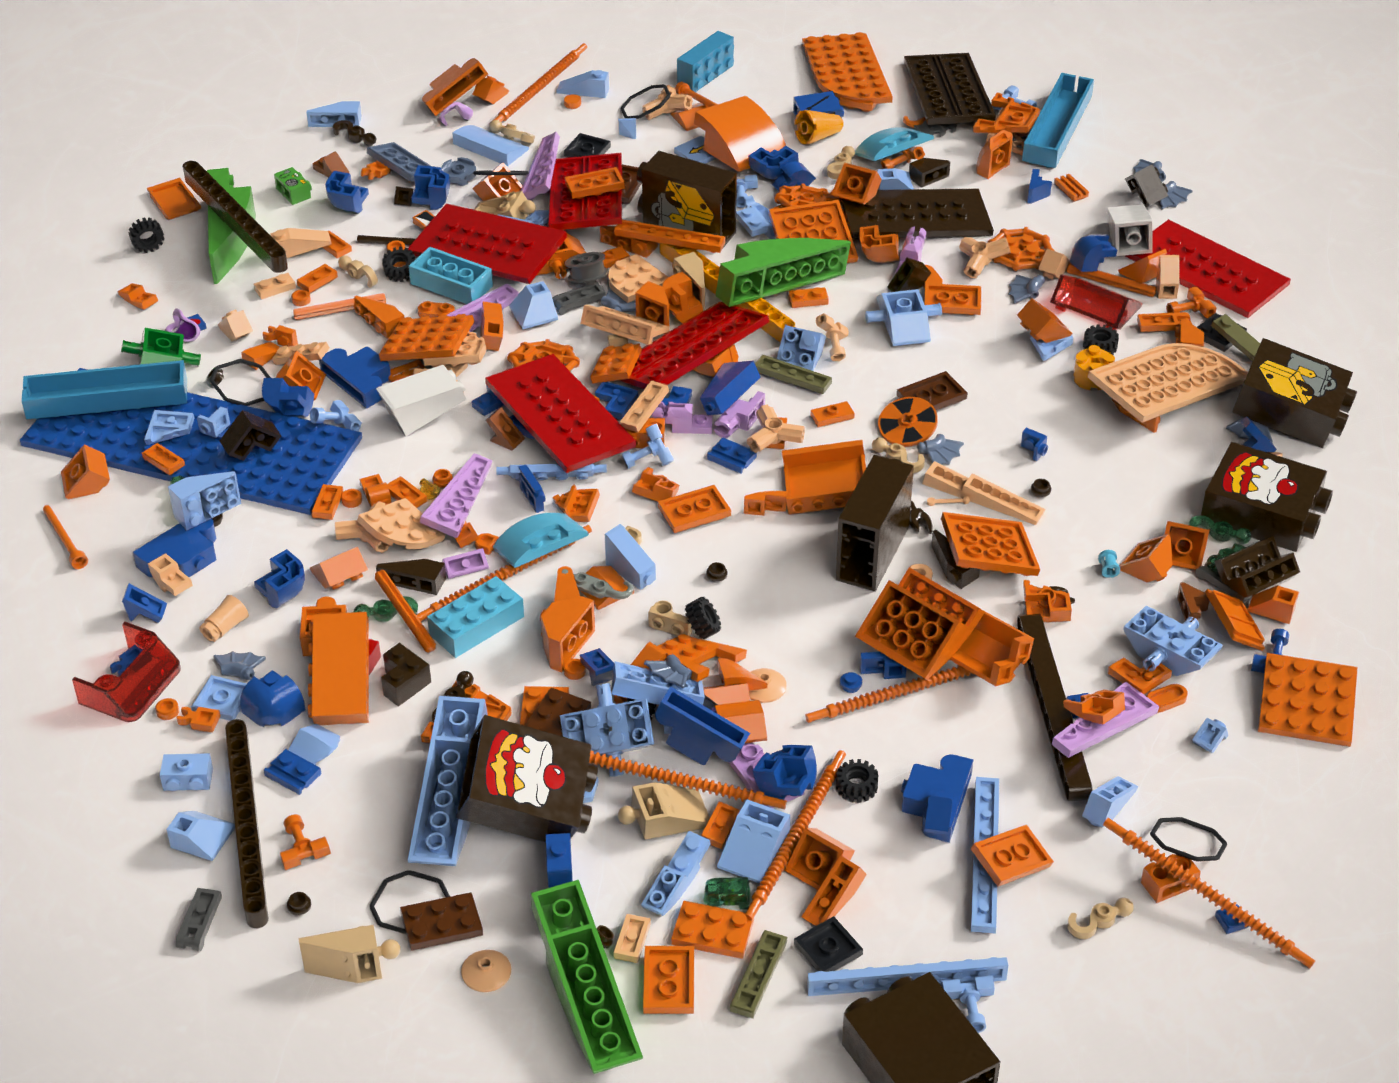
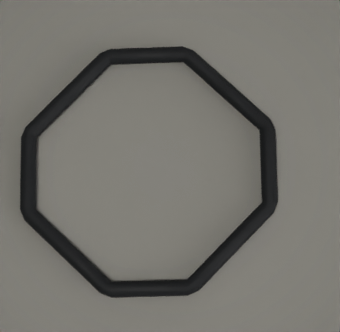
(641, 92)
(489, 172)
(232, 363)
(1181, 853)
(394, 877)

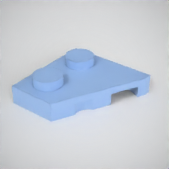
(1049, 349)
(168, 425)

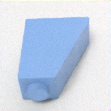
(628, 557)

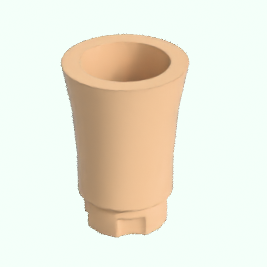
(224, 618)

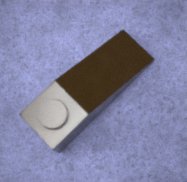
(955, 574)
(417, 575)

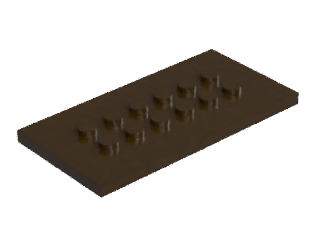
(948, 88)
(935, 210)

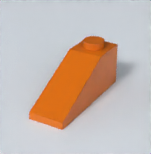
(835, 891)

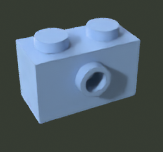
(186, 772)

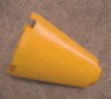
(816, 125)

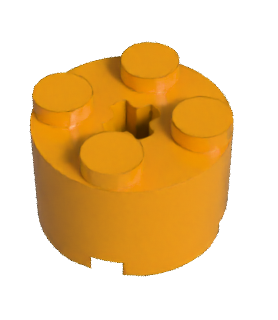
(1089, 360)

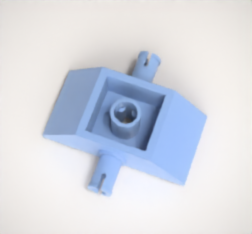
(904, 316)
(1169, 642)
(628, 721)

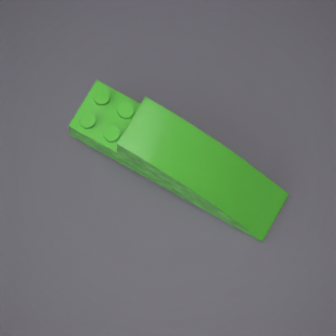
(224, 244)
(779, 266)
(584, 977)

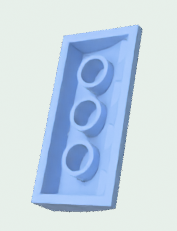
(488, 144)
(639, 683)

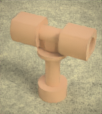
(835, 333)

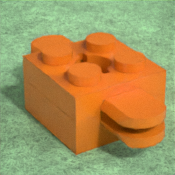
(324, 605)

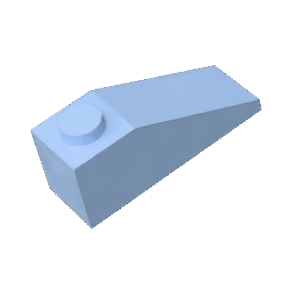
(586, 84)
(329, 114)
(1108, 800)

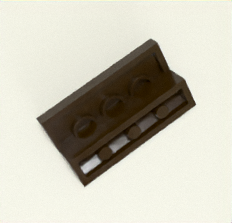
(1256, 567)

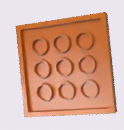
(813, 220)
(427, 337)
(989, 544)
(1308, 699)

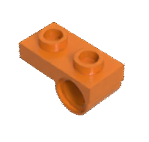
(375, 490)

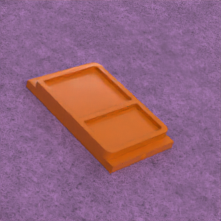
(173, 198)
(1236, 619)

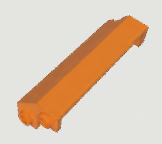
(994, 650)

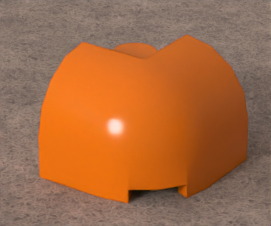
(877, 247)
(680, 297)

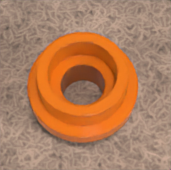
(442, 477)

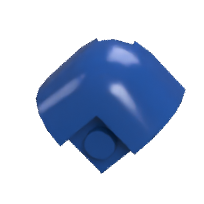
(770, 163)
(431, 186)
(344, 194)
(1091, 251)
(287, 399)
(283, 581)
(271, 700)
(786, 771)

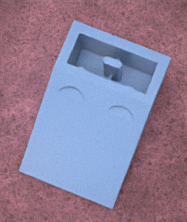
(203, 497)
(754, 841)

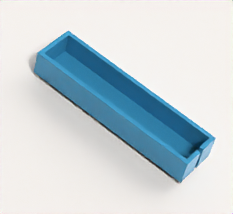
(1057, 121)
(104, 389)

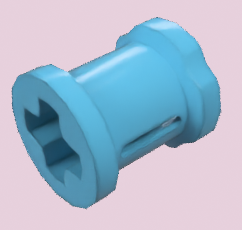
(1109, 563)

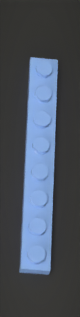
(985, 826)
(883, 977)

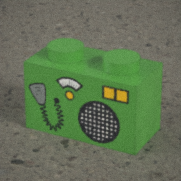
(292, 185)

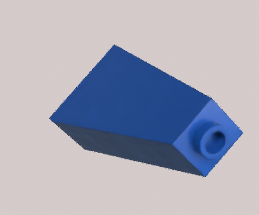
(728, 386)

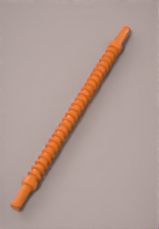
(536, 87)
(503, 573)
(833, 710)
(757, 797)
(787, 848)
(1287, 946)

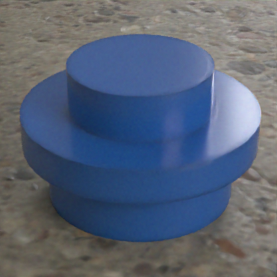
(851, 682)

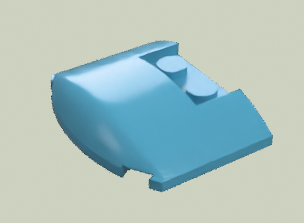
(890, 142)
(537, 537)

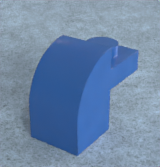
(794, 174)

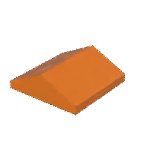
(686, 117)
(612, 577)
(746, 715)

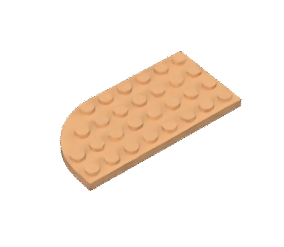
(1167, 378)

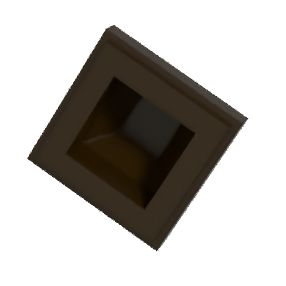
(403, 196)

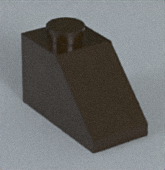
(928, 170)
(909, 276)

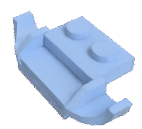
(755, 218)

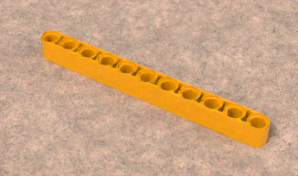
(711, 272)

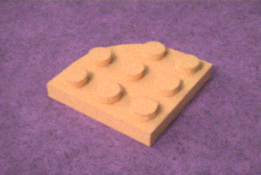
(631, 274)
(470, 352)
(400, 525)

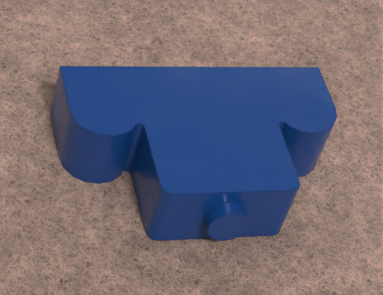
(357, 373)
(189, 548)
(699, 730)
(951, 777)
(559, 859)

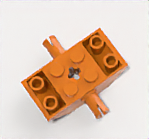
(556, 263)

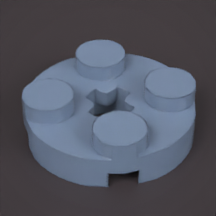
(459, 171)

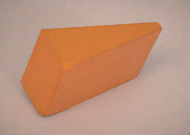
(260, 354)

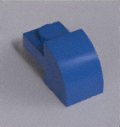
(880, 663)

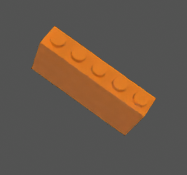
(339, 668)

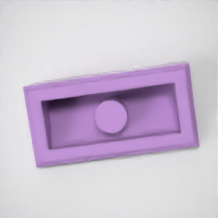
(465, 563)

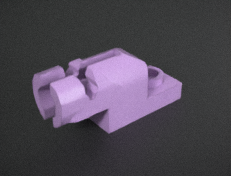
(911, 248)
(739, 415)
(682, 418)

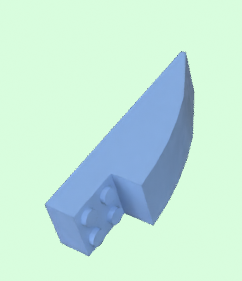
(437, 831)

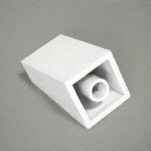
(1130, 229)
(421, 397)

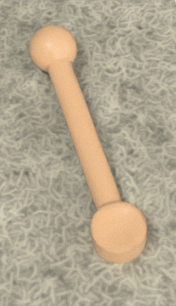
(931, 501)

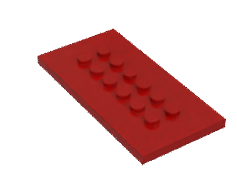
(592, 209)
(504, 244)
(1217, 270)
(694, 343)
(560, 413)

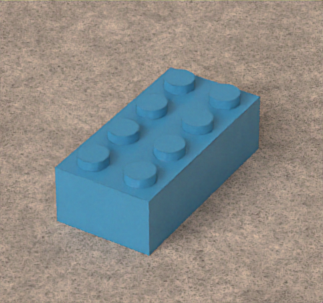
(706, 60)

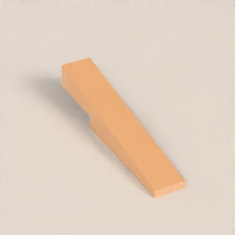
(982, 493)

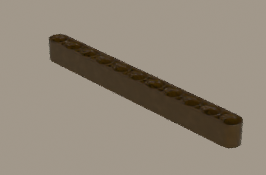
(235, 217)
(1050, 696)
(246, 824)

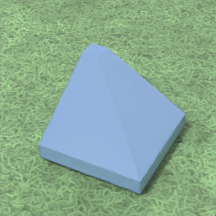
(627, 127)

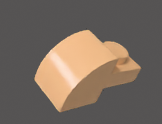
(168, 576)

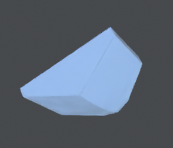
(314, 743)

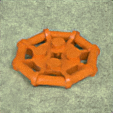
(801, 195)
(1025, 241)
(532, 351)

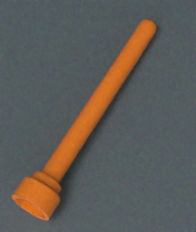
(684, 88)
(77, 558)

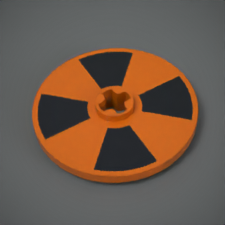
(914, 409)

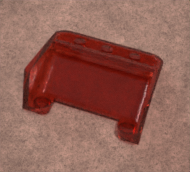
(1094, 301)

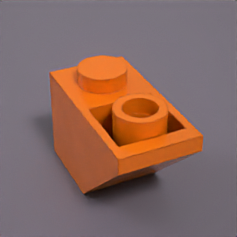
(490, 90)
(1189, 334)
(1275, 603)

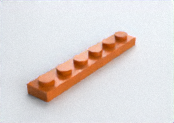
(670, 236)

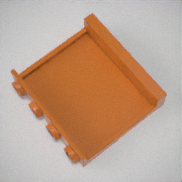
(822, 475)

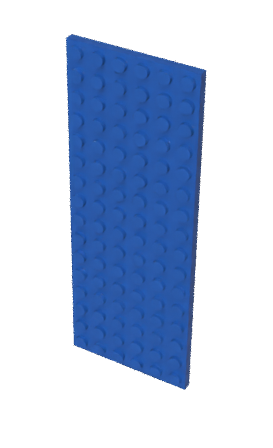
(282, 478)

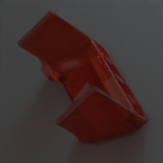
(139, 685)

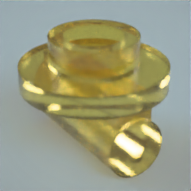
(429, 489)

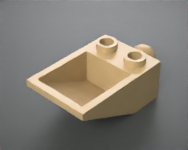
(511, 205)
(693, 268)
(664, 810)
(347, 954)

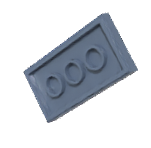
(397, 159)

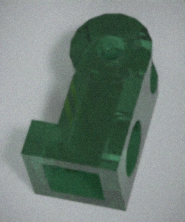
(728, 892)

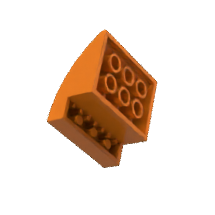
(737, 130)
(919, 623)

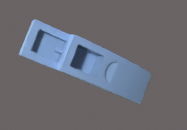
(678, 875)

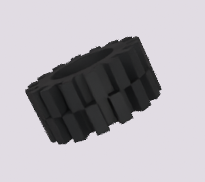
(142, 227)
(394, 257)
(1103, 337)
(703, 617)
(854, 790)

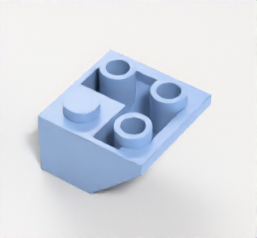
(894, 179)
(534, 306)
(801, 347)
(199, 834)

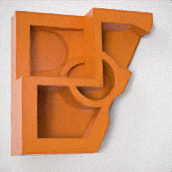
(655, 486)
(1051, 604)
(733, 673)
(1097, 707)

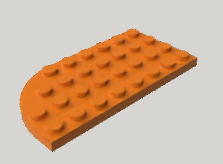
(847, 67)

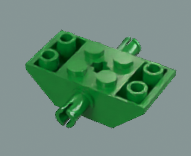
(160, 347)

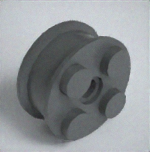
(586, 268)

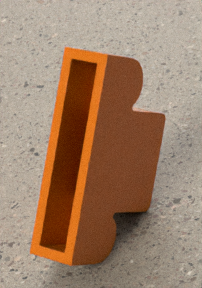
(453, 85)

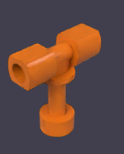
(908, 154)
(1196, 303)
(303, 846)

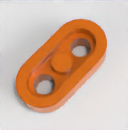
(434, 309)

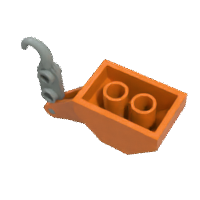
(571, 618)

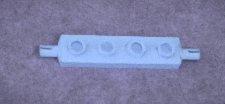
(543, 471)

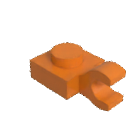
(284, 335)

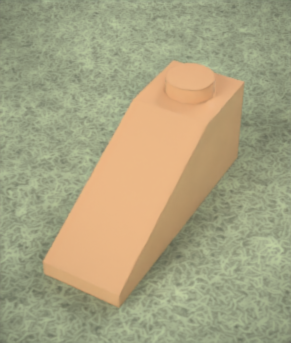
(301, 240)

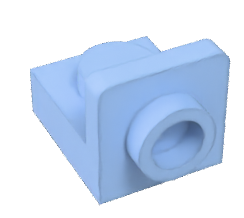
(215, 423)
(1210, 734)

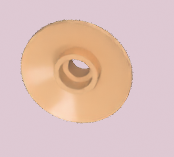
(775, 682)
(486, 978)

